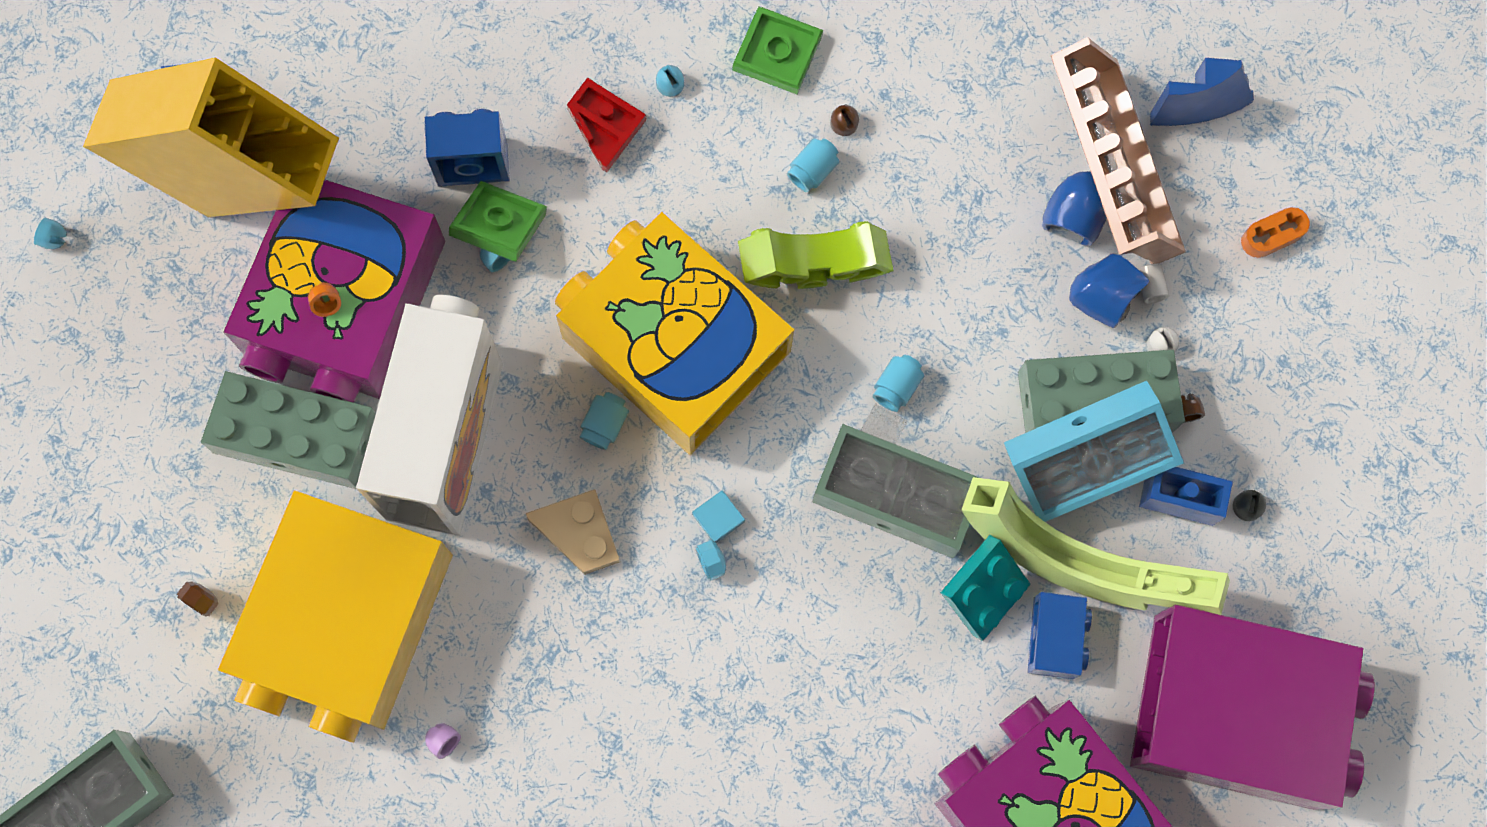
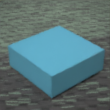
(718, 516)

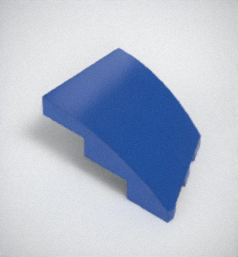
(1218, 91)

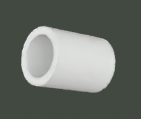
(1157, 288)

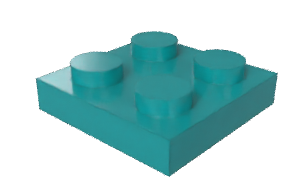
(985, 588)

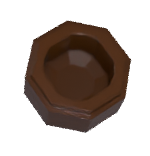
(198, 598)

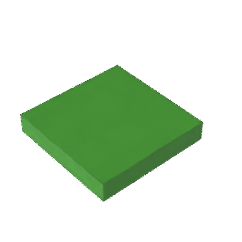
(777, 50)
(497, 221)

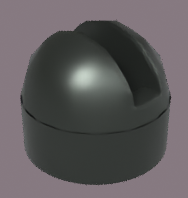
(1243, 502)

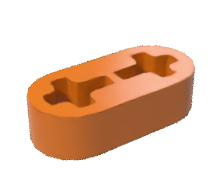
(1272, 225)

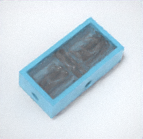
(1094, 452)

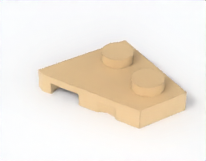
(578, 531)

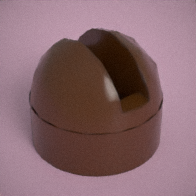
(839, 123)
(1192, 408)

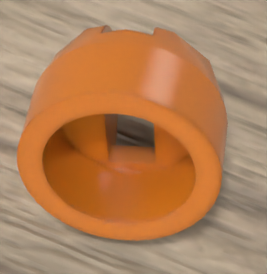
(317, 303)

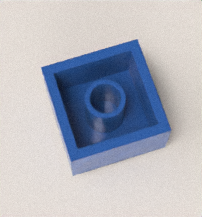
(467, 148)

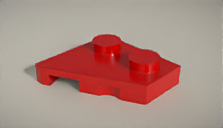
(604, 121)

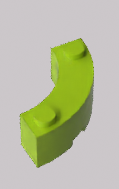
(813, 258)

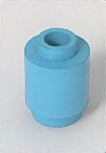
(813, 164)
(898, 382)
(603, 420)

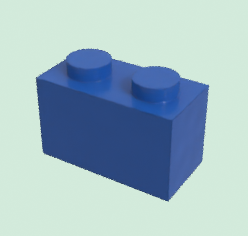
(1187, 495)
(1059, 635)

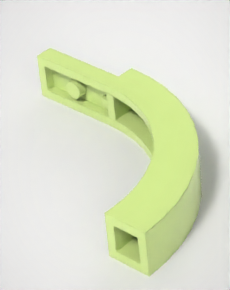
(1043, 550)

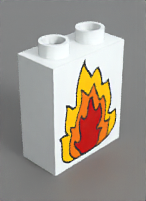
(432, 416)

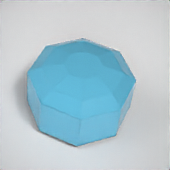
(711, 560)

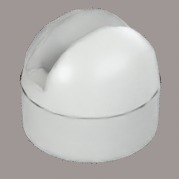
(1157, 341)

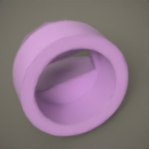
(442, 740)

